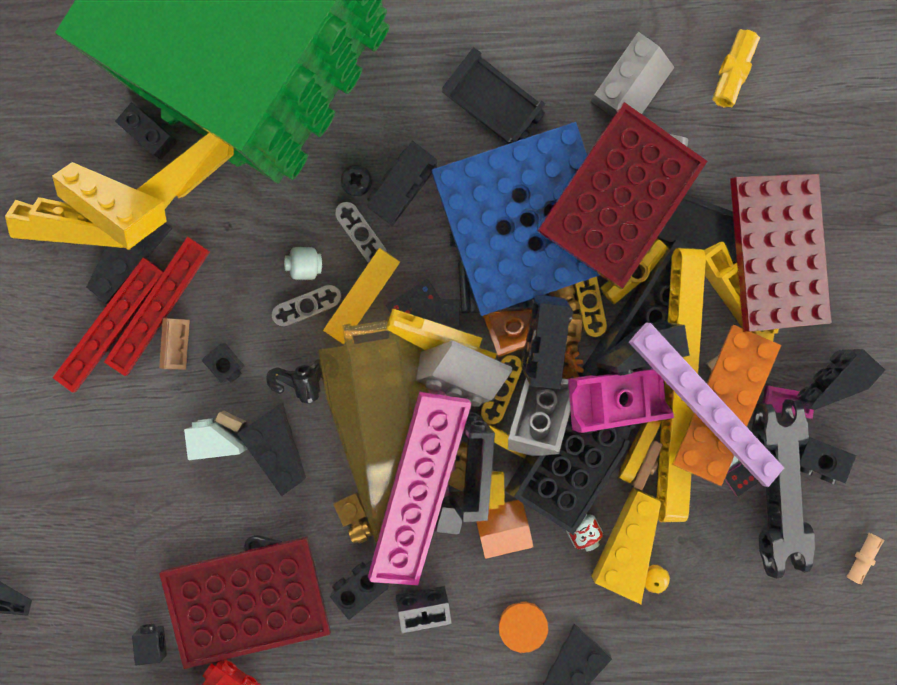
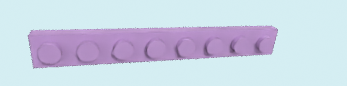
(706, 404)

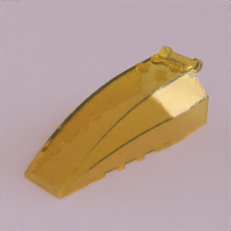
(372, 403)

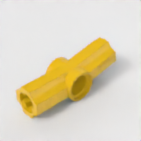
(735, 68)
(649, 261)

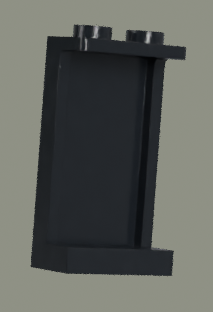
(493, 98)
(700, 226)
(474, 501)

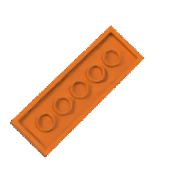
(738, 382)

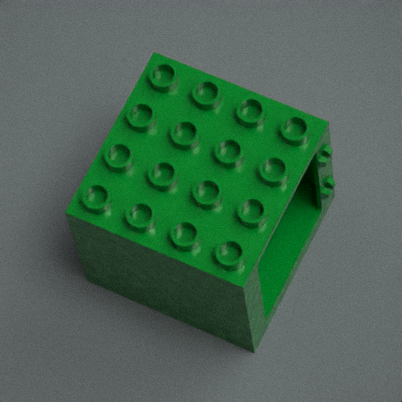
(234, 67)

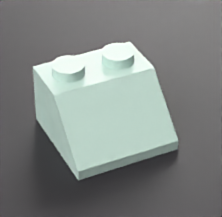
(211, 440)

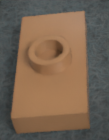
(174, 344)
(648, 465)

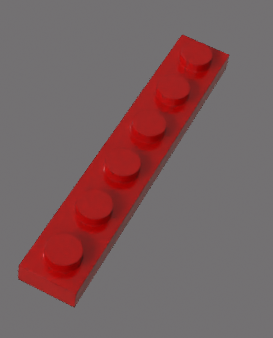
(157, 306)
(108, 325)

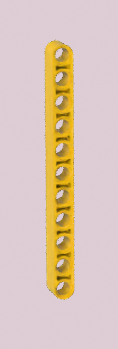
(684, 309)

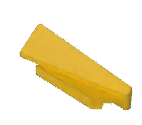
(188, 169)
(54, 222)
(724, 279)
(431, 334)

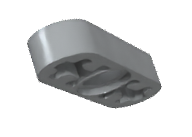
(356, 215)
(292, 318)

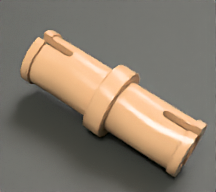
(865, 558)

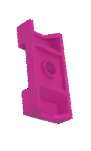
(597, 404)

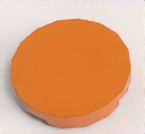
(523, 627)

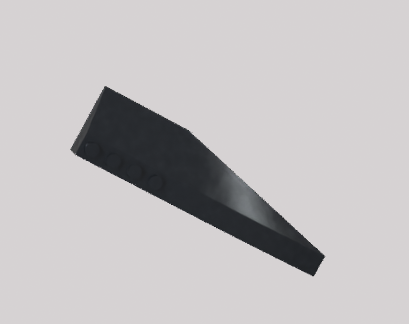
(569, 482)

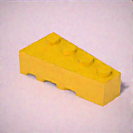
(110, 205)
(628, 550)

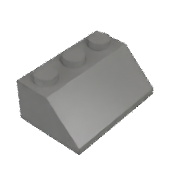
(634, 77)
(462, 372)
(540, 420)

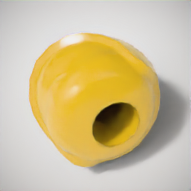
(657, 579)

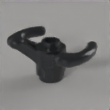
(304, 381)

